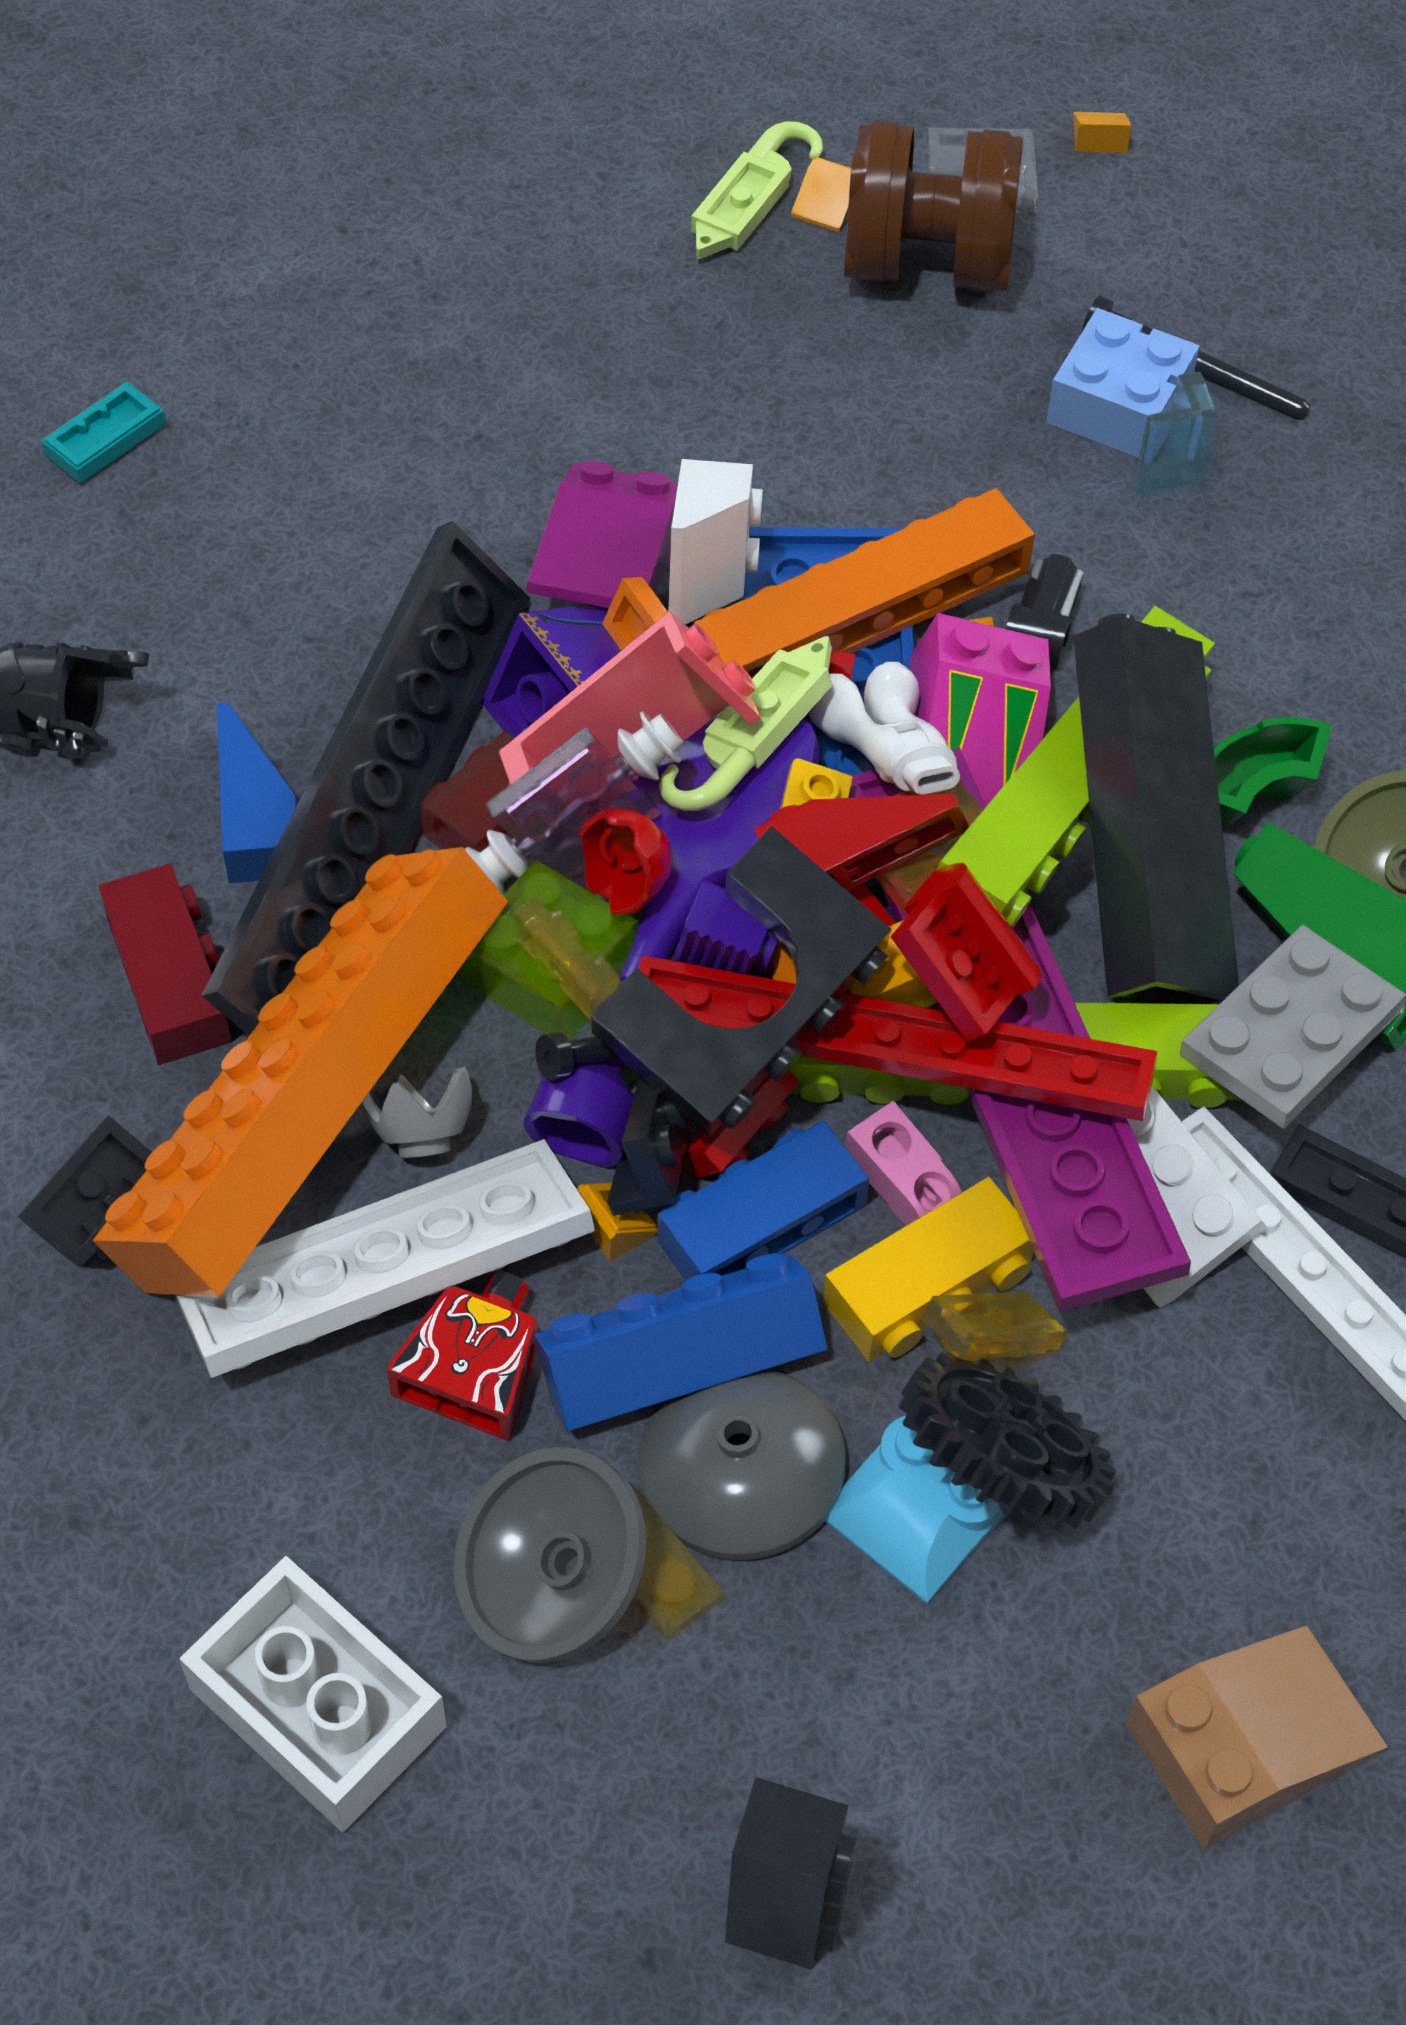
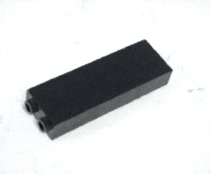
(1154, 814)

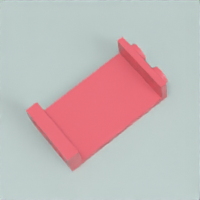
(661, 672)

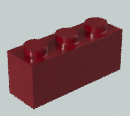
(165, 961)

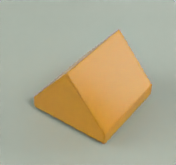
(619, 1232)

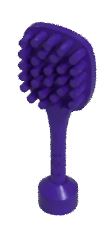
(591, 1107)

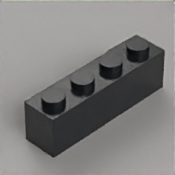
(788, 1874)

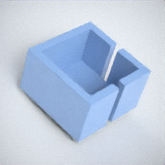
(1118, 380)

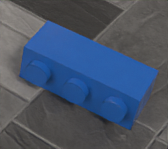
(764, 1204)

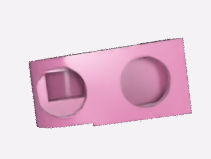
(901, 1164)

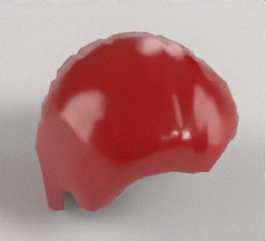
(625, 858)

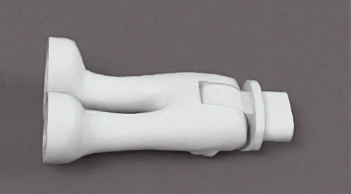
(886, 731)

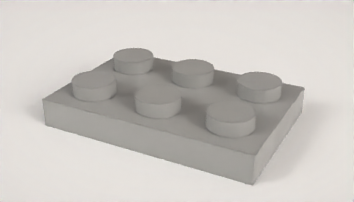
(1292, 1026)

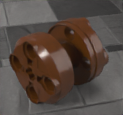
(898, 204)

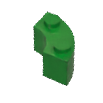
(1268, 760)

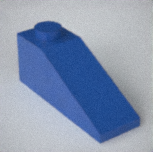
(252, 799)

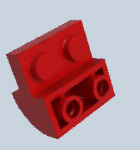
(965, 950)

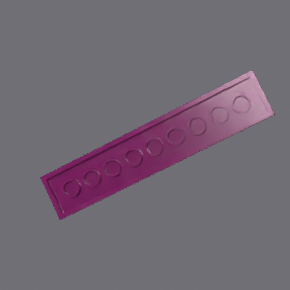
(1068, 1169)

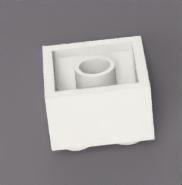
(712, 536)

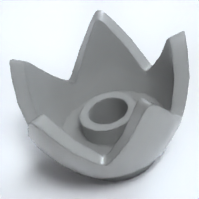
(414, 1122)

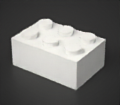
(314, 1693)

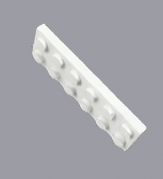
(388, 1256)

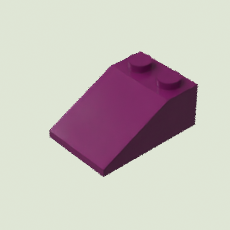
(603, 531)

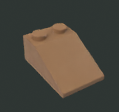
(1251, 1732)

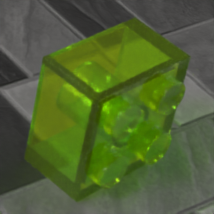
(517, 981)

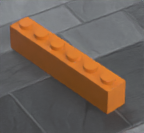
(880, 585)

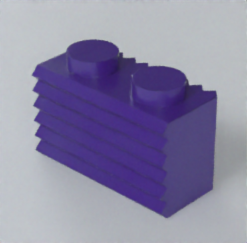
(724, 935)

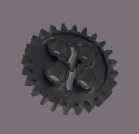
(1007, 1441)

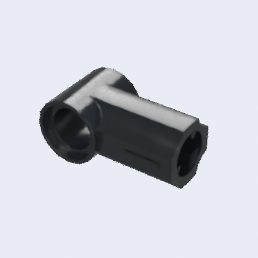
(1048, 603)

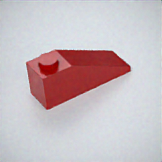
(867, 834)

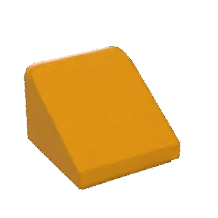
(1101, 132)
(824, 195)

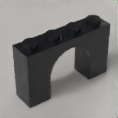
(715, 1069)

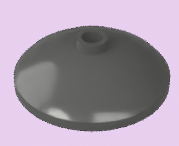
(749, 1495)
(518, 1548)

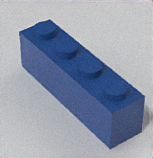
(680, 1340)

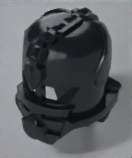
(61, 692)

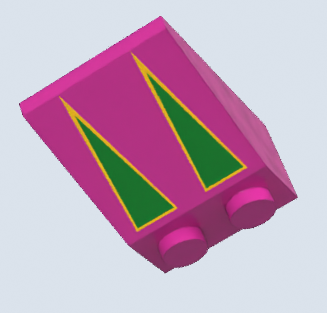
(983, 694)

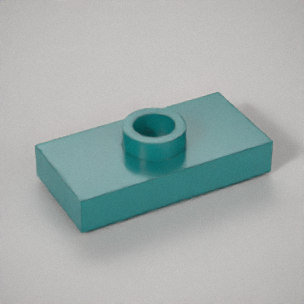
(103, 432)

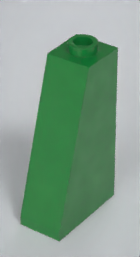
(1306, 887)

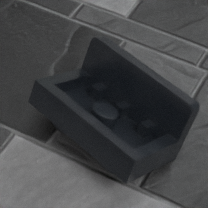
(653, 1154)
(77, 1197)

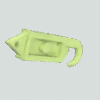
(748, 190)
(783, 696)

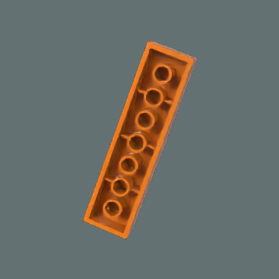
(299, 1074)

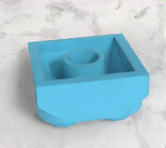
(912, 1514)

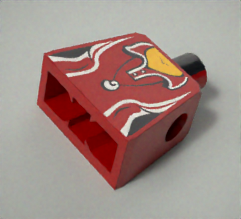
(470, 1357)

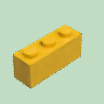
(949, 1251)

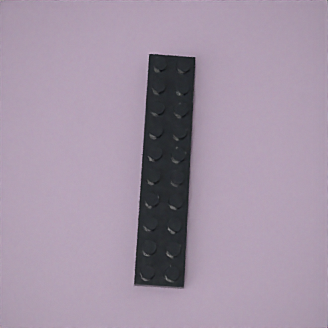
(376, 767)

